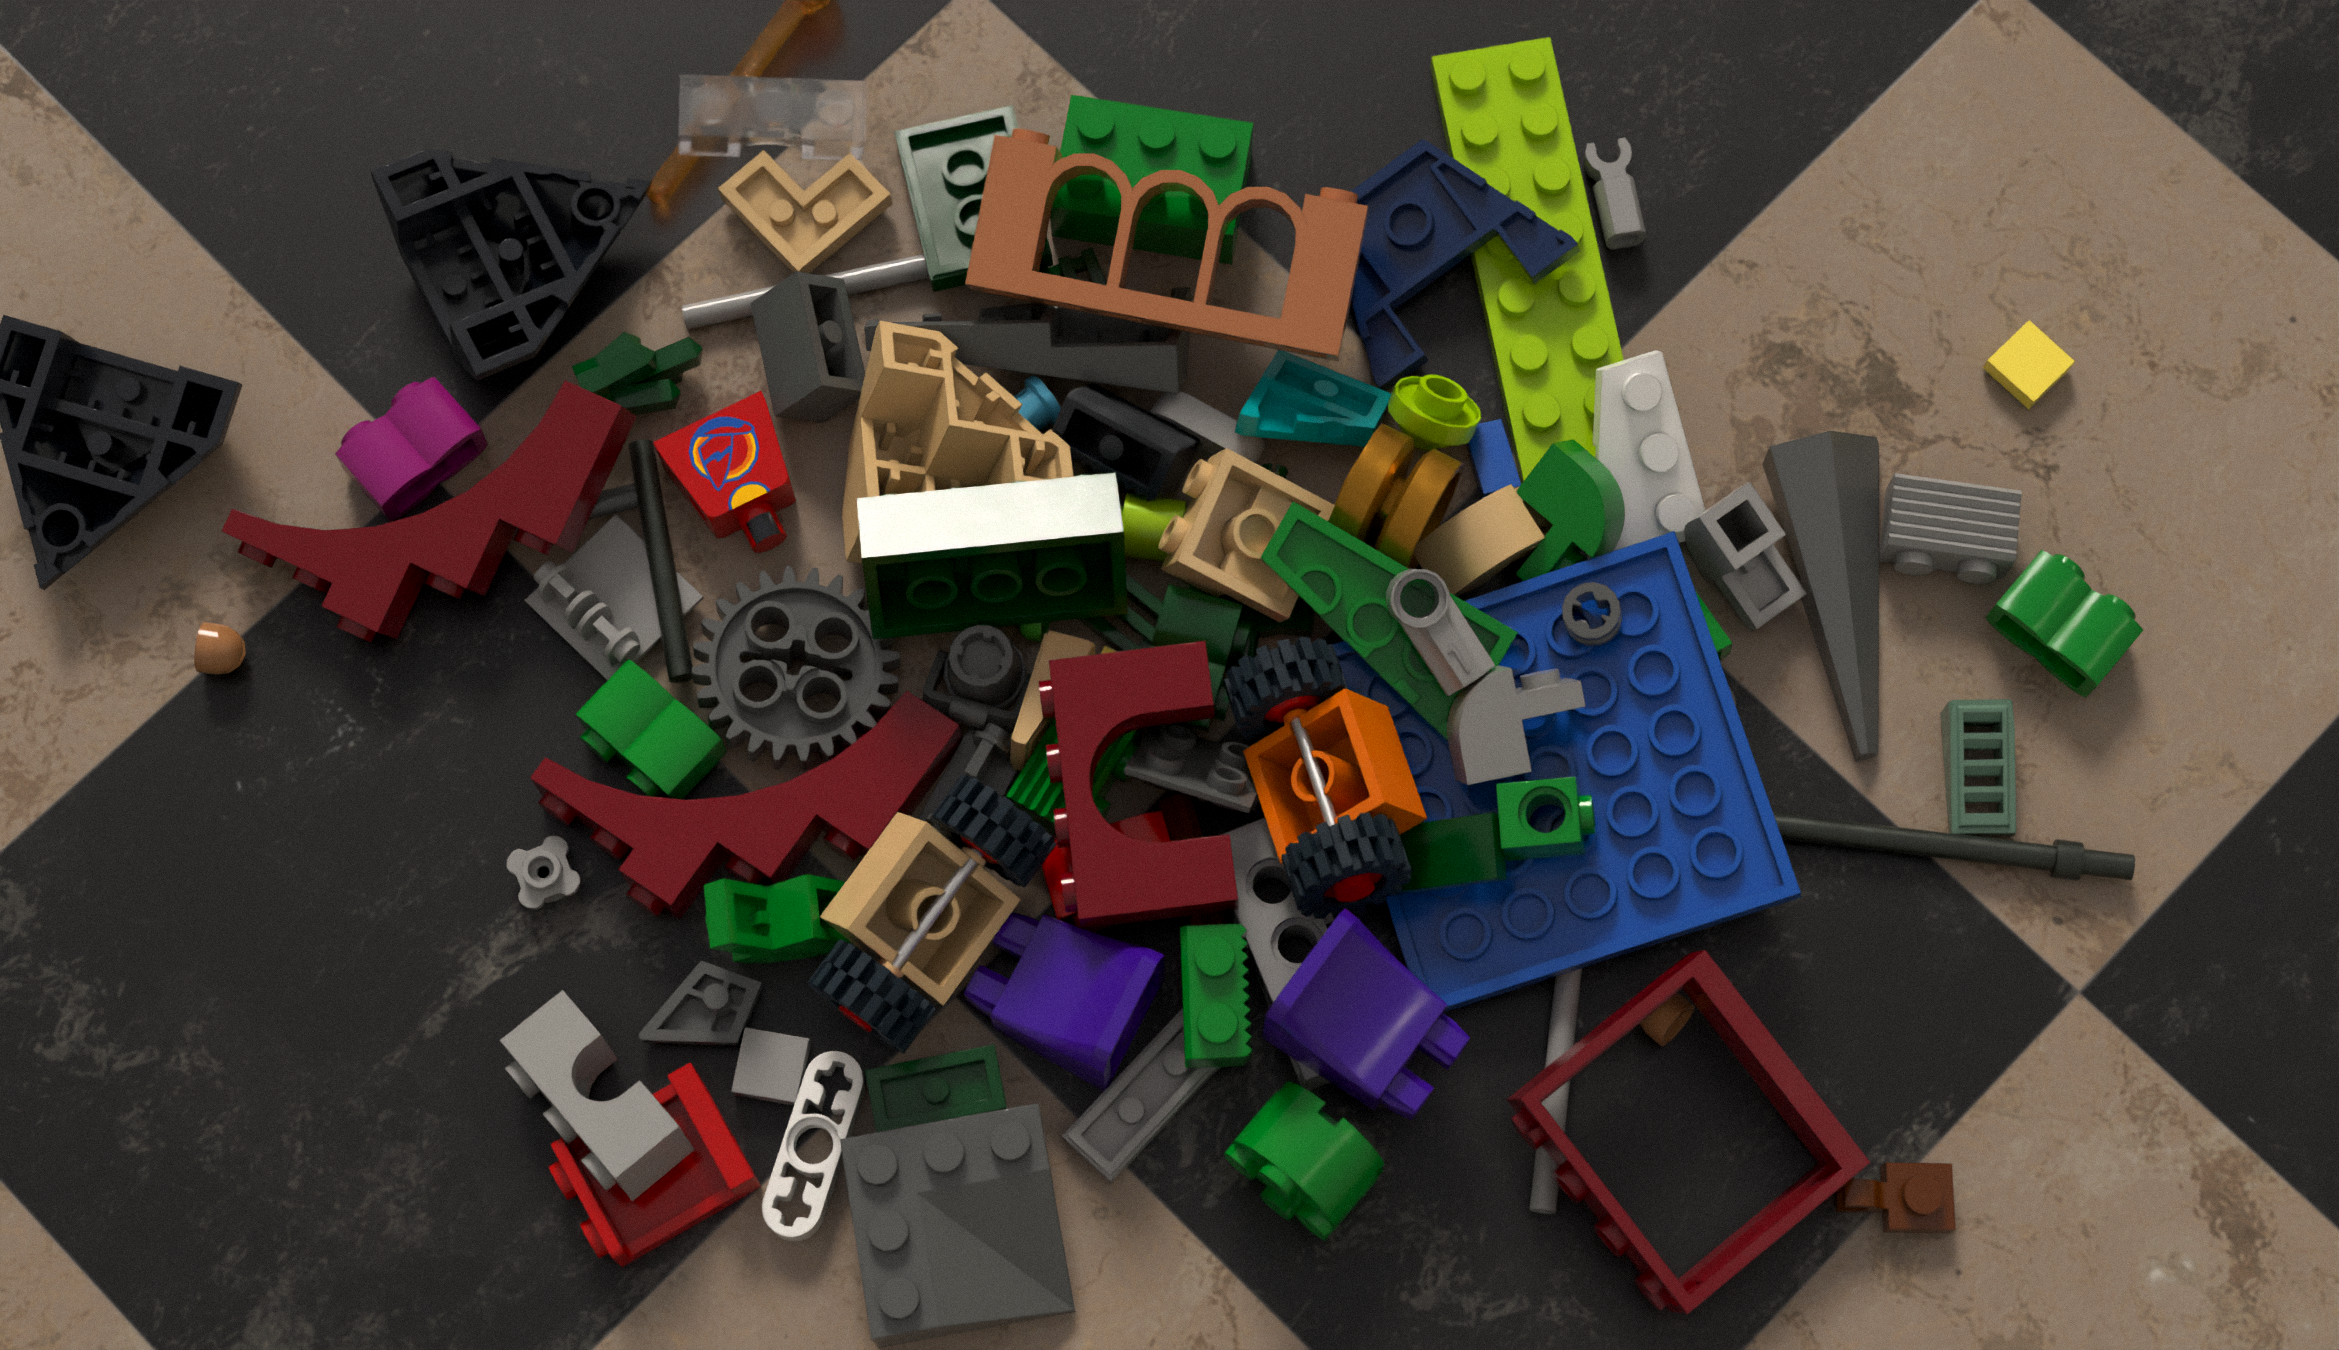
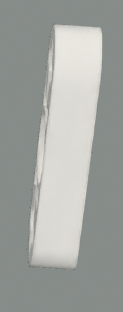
(784, 1187)

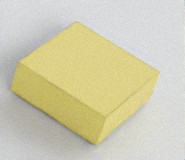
(2028, 364)

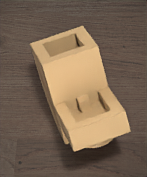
(1482, 540)

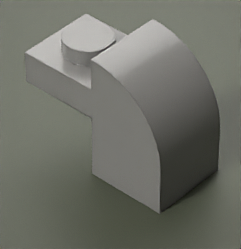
(1737, 551)
(1487, 719)

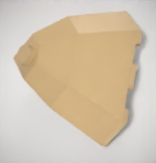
(936, 427)

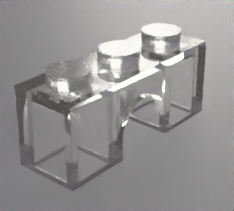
(738, 112)

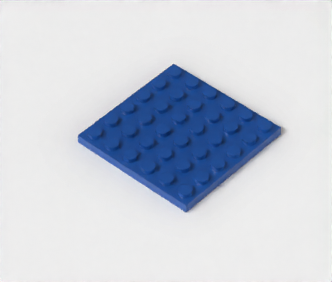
(1669, 774)

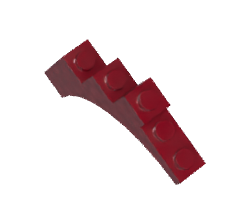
(540, 489)
(765, 831)

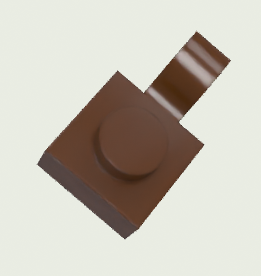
(1909, 1197)

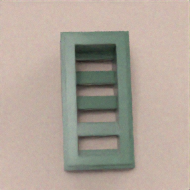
(1982, 712)

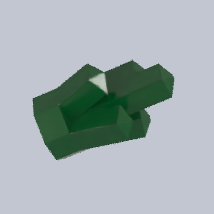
(637, 375)

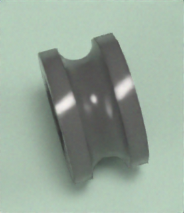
(1604, 598)

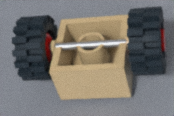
(926, 909)

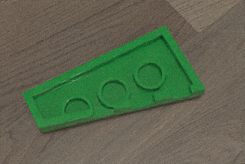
(1347, 590)

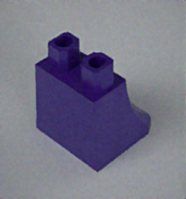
(1070, 995)
(1362, 1020)

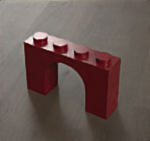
(1094, 706)

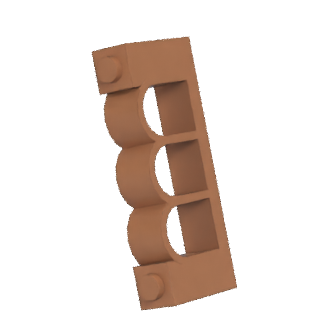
(1015, 220)

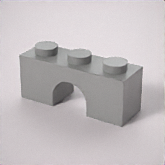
(628, 1136)

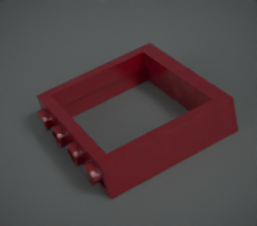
(1775, 1075)

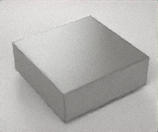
(770, 1066)

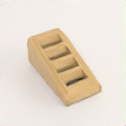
(1030, 723)

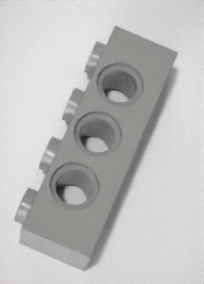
(1270, 923)

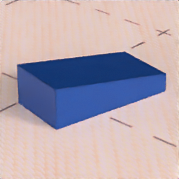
(1492, 458)

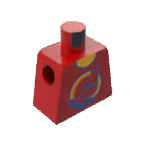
(732, 471)

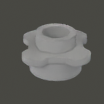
(559, 883)

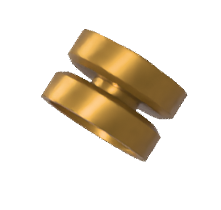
(1383, 501)

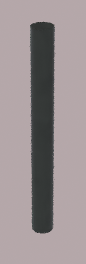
(661, 561)

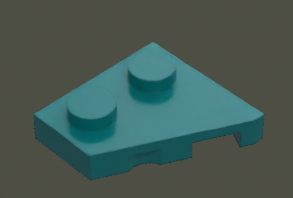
(1311, 404)

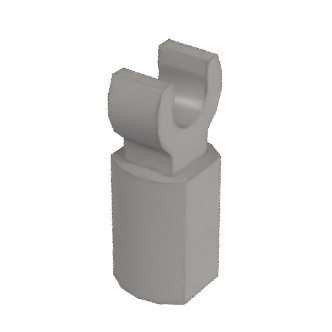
(1616, 197)

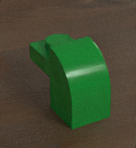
(1579, 502)
(772, 920)

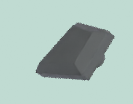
(705, 1009)

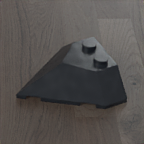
(500, 246)
(96, 436)

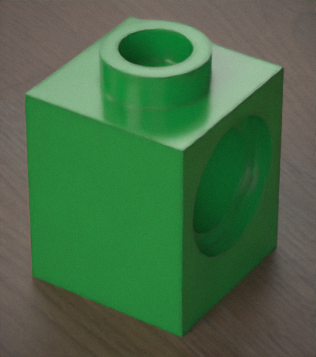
(1521, 799)

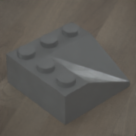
(956, 1226)

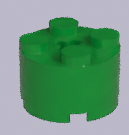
(1305, 1160)

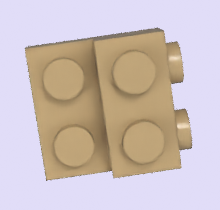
(1229, 527)

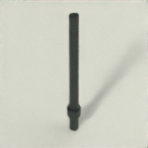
(2063, 858)

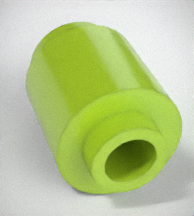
(1145, 524)

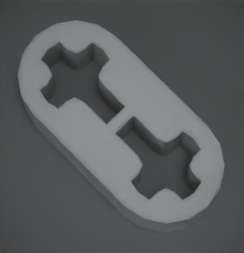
(1207, 424)

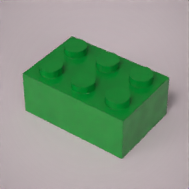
(1140, 144)

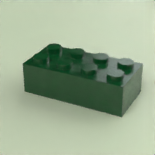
(993, 555)

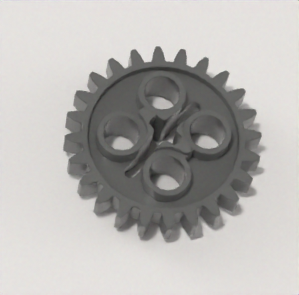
(783, 720)

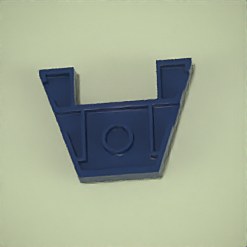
(1419, 225)

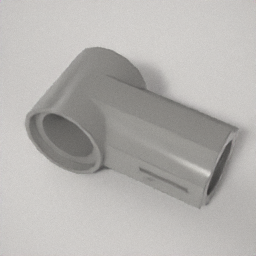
(1441, 634)

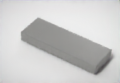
(1137, 1103)

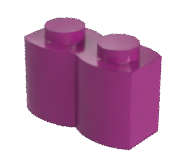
(411, 447)

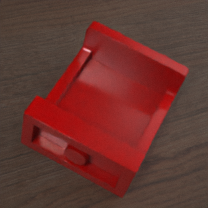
(685, 1196)

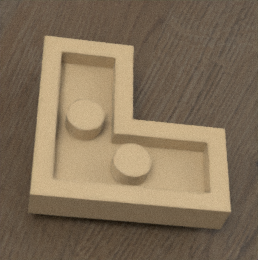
(806, 224)

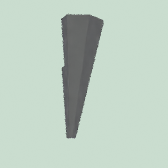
(1066, 344)
(1831, 519)

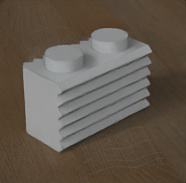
(1949, 528)

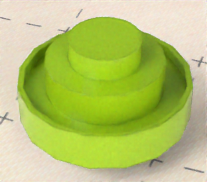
(1434, 411)

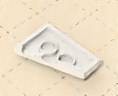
(1645, 448)

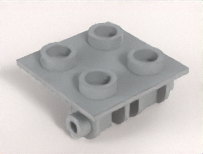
(605, 598)

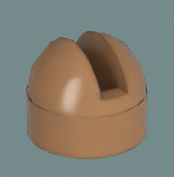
(218, 649)
(1668, 1019)

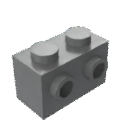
(809, 347)

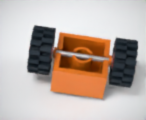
(1325, 776)

